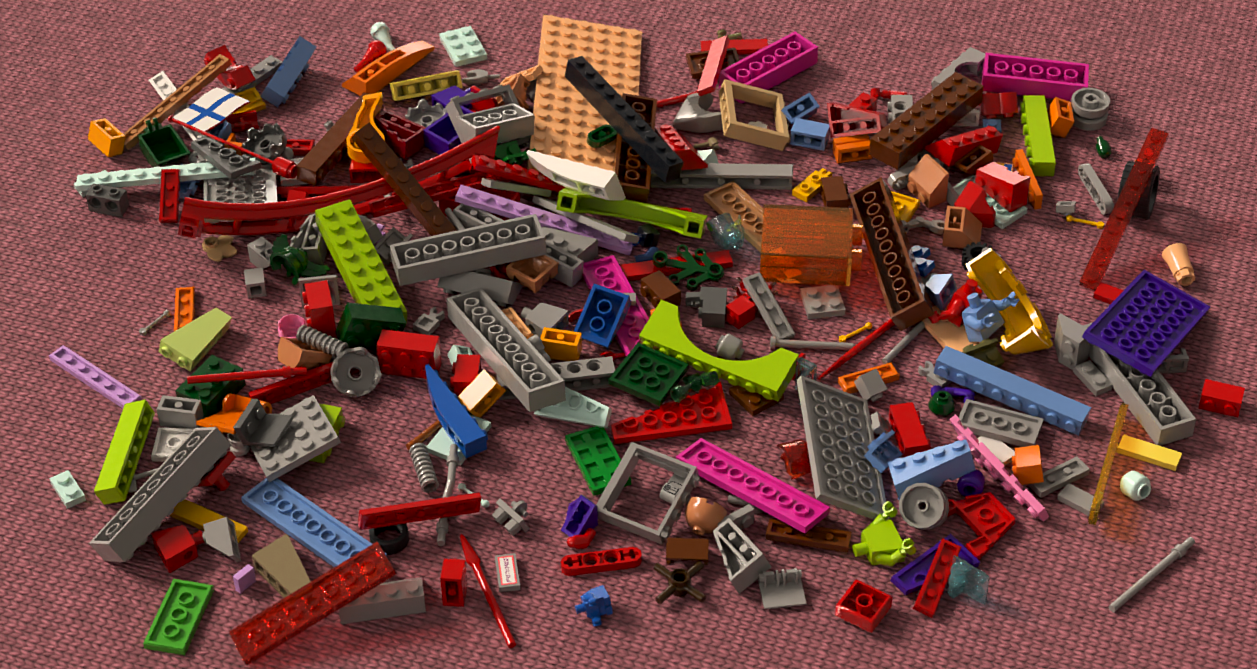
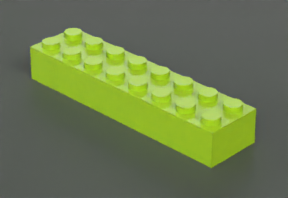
(356, 256)

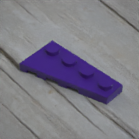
(913, 575)

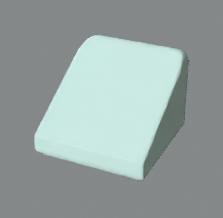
(457, 349)

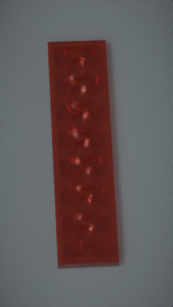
(312, 603)

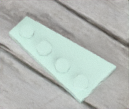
(578, 410)

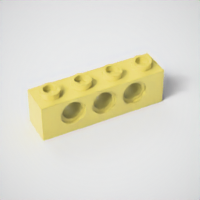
(425, 85)

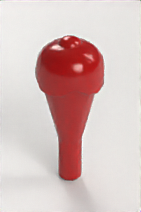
(375, 51)

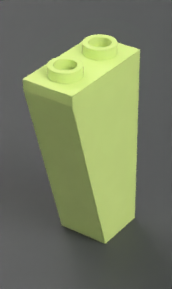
(195, 339)

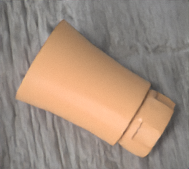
(1179, 263)

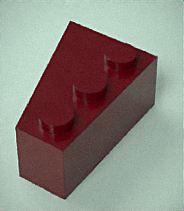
(400, 133)

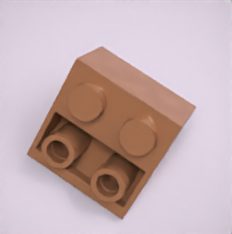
(961, 228)

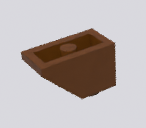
(975, 159)

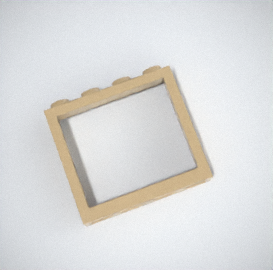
(750, 133)

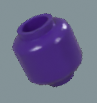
(971, 483)

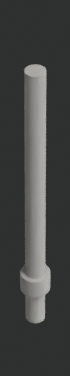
(1176, 553)

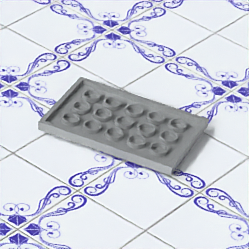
(244, 189)

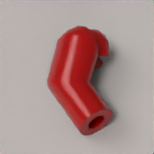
(581, 541)

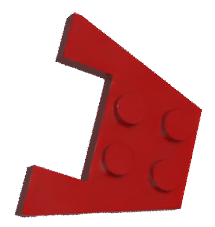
(985, 517)

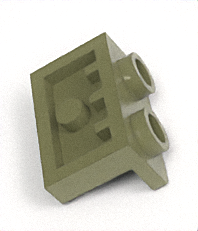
(986, 352)

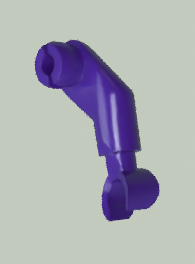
(955, 392)

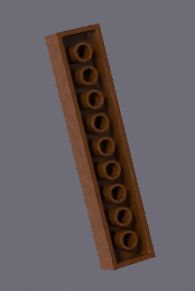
(891, 254)

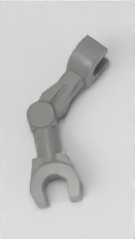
(935, 226)

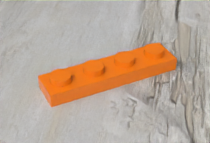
(1022, 165)

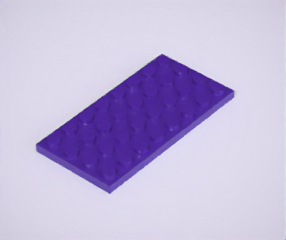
(1146, 323)

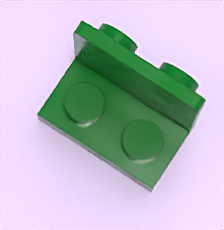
(511, 153)

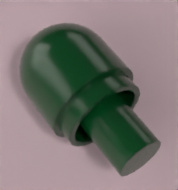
(1103, 147)

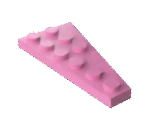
(996, 470)

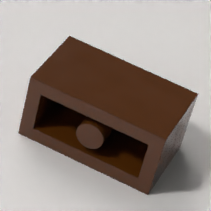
(834, 192)
(658, 287)

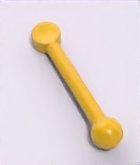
(1100, 224)
(842, 338)

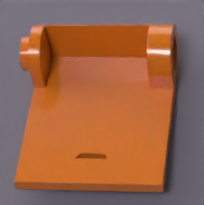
(232, 409)

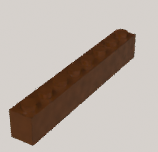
(329, 148)
(402, 181)

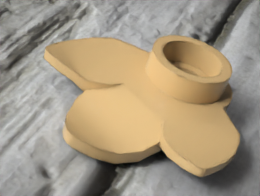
(219, 247)

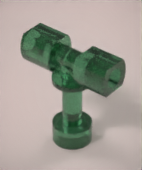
(695, 383)

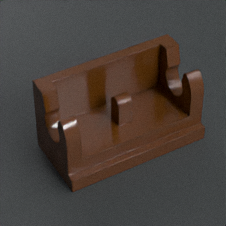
(687, 549)

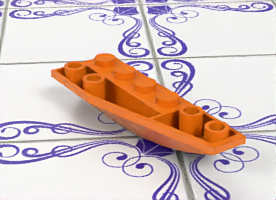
(387, 68)

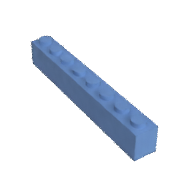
(1012, 390)

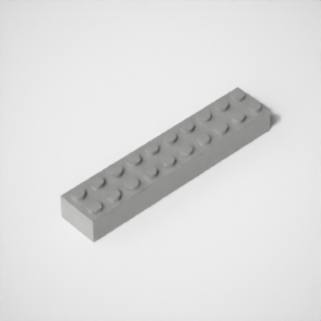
(506, 350)

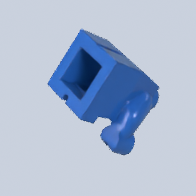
(594, 604)

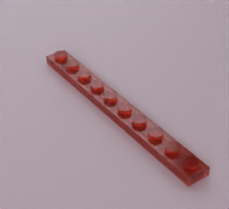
(1124, 209)

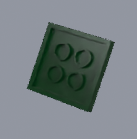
(648, 374)

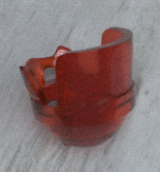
(796, 458)

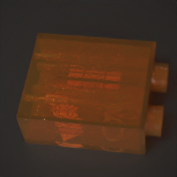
(809, 245)

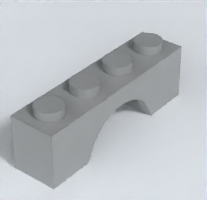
(968, 63)

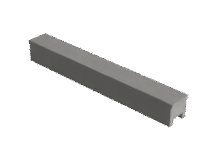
(744, 175)

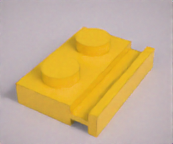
(255, 101)

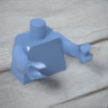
(983, 316)

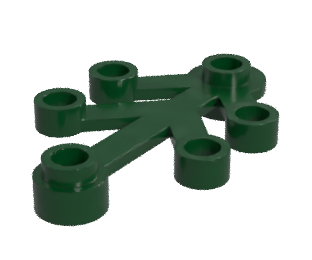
(690, 267)

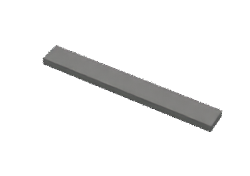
(588, 220)

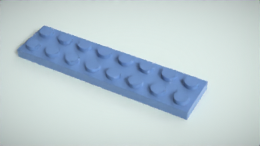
(304, 521)

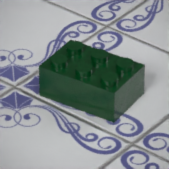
(363, 324)
(211, 393)

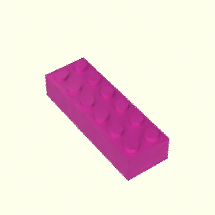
(773, 63)
(1033, 76)

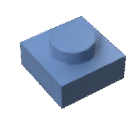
(992, 122)

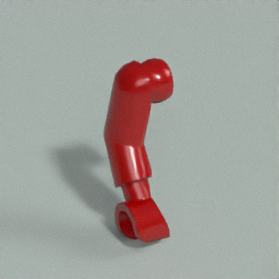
(875, 92)

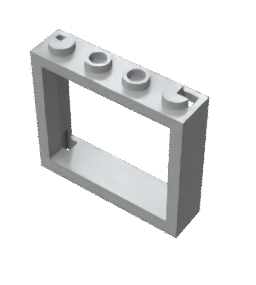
(453, 107)
(620, 478)

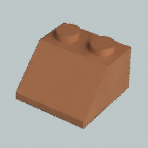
(928, 182)

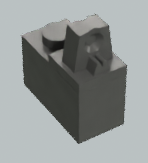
(711, 305)

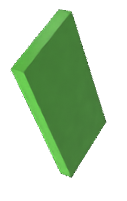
(178, 617)

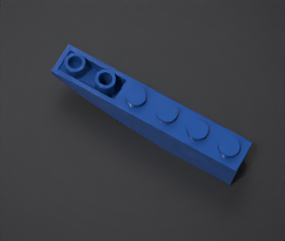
(455, 417)

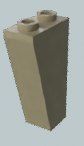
(281, 566)

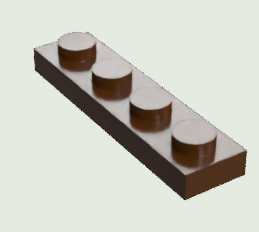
(816, 537)

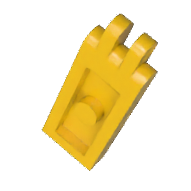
(811, 185)

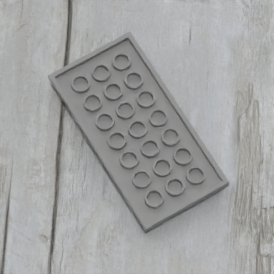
(837, 440)

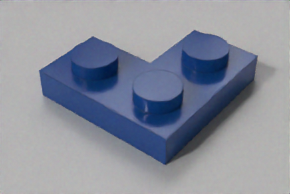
(924, 265)

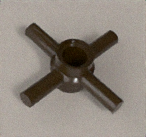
(679, 582)

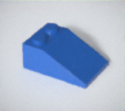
(602, 315)

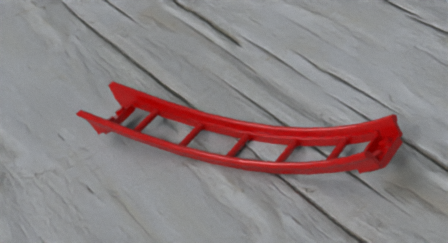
(427, 173)

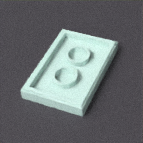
(441, 442)

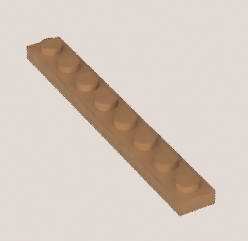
(178, 98)

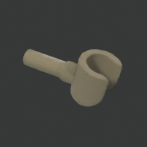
(712, 143)

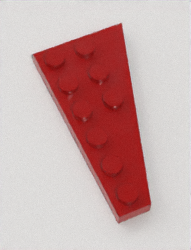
(693, 415)

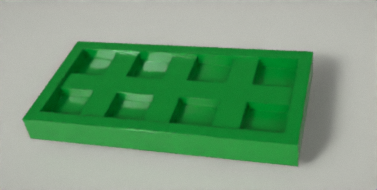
(594, 457)

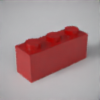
(908, 429)

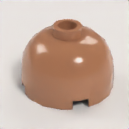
(703, 516)

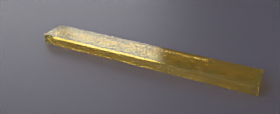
(1108, 464)

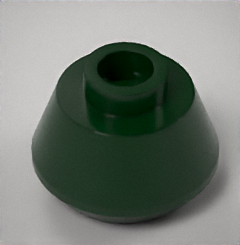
(941, 403)

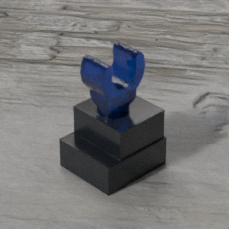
(647, 236)

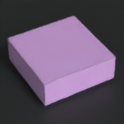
(244, 578)

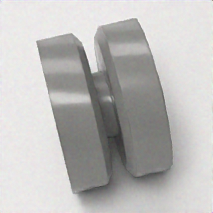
(1090, 108)
(936, 506)

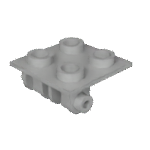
(781, 588)

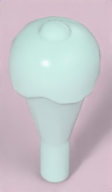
(380, 32)

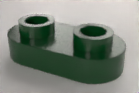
(601, 136)

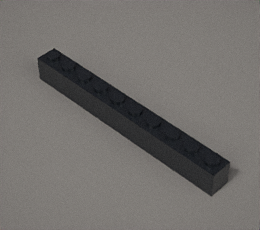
(624, 119)

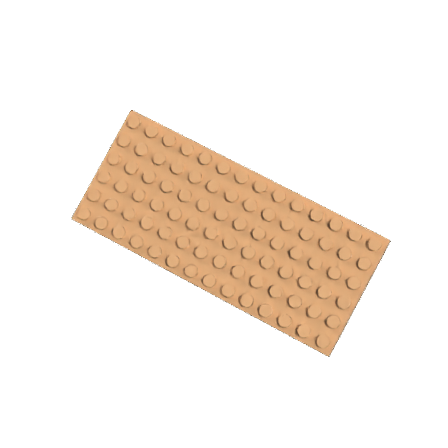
(559, 109)

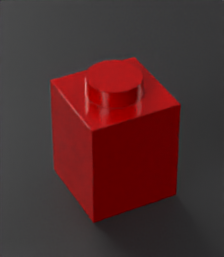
(740, 312)

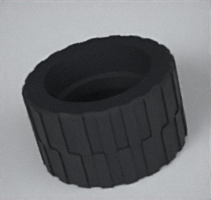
(1146, 203)

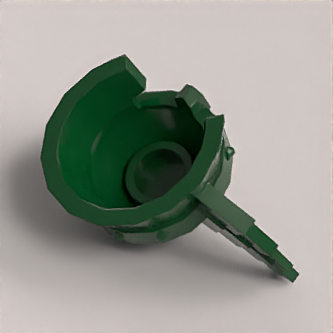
(294, 261)

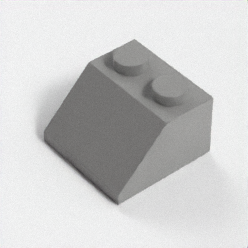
(1068, 342)

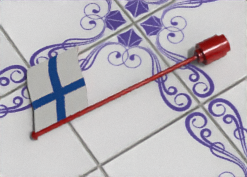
(213, 110)

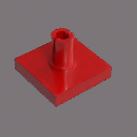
(215, 475)

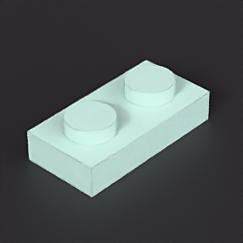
(67, 489)

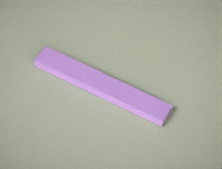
(93, 377)

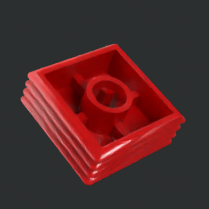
(863, 606)

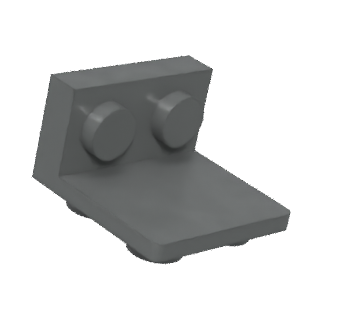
(259, 427)

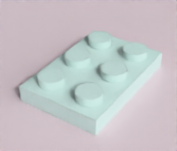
(463, 46)

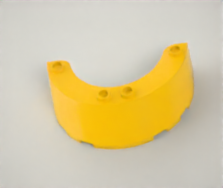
(1024, 324)

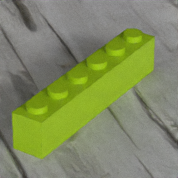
(1037, 135)
(124, 452)

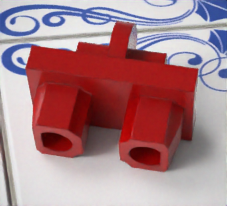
(243, 121)

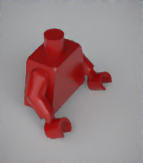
(957, 304)

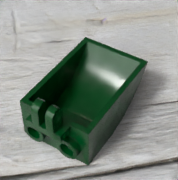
(161, 144)

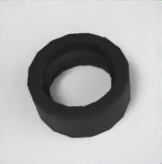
(392, 546)

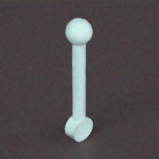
(462, 488)

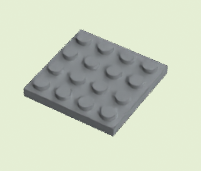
(303, 440)

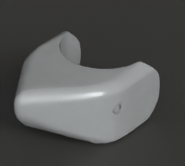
(695, 117)

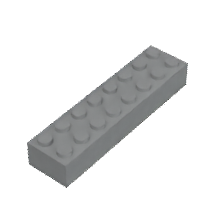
(468, 249)
(1148, 397)
(160, 494)

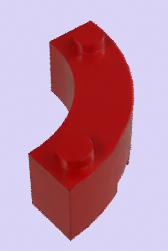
(234, 76)

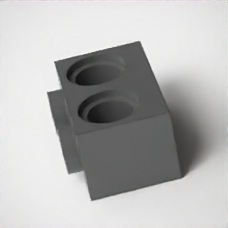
(107, 200)

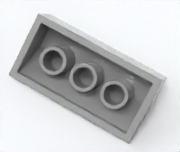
(513, 122)
(497, 289)
(386, 601)

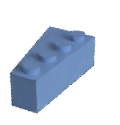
(289, 72)
(932, 466)

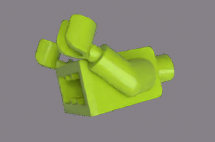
(882, 541)

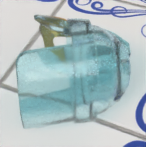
(726, 232)

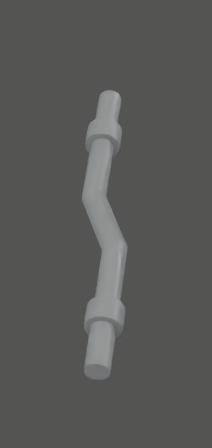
(452, 463)

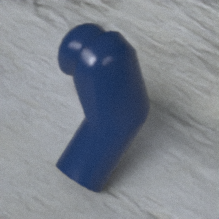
(648, 256)

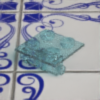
(968, 580)

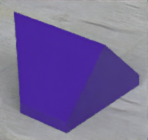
(580, 516)

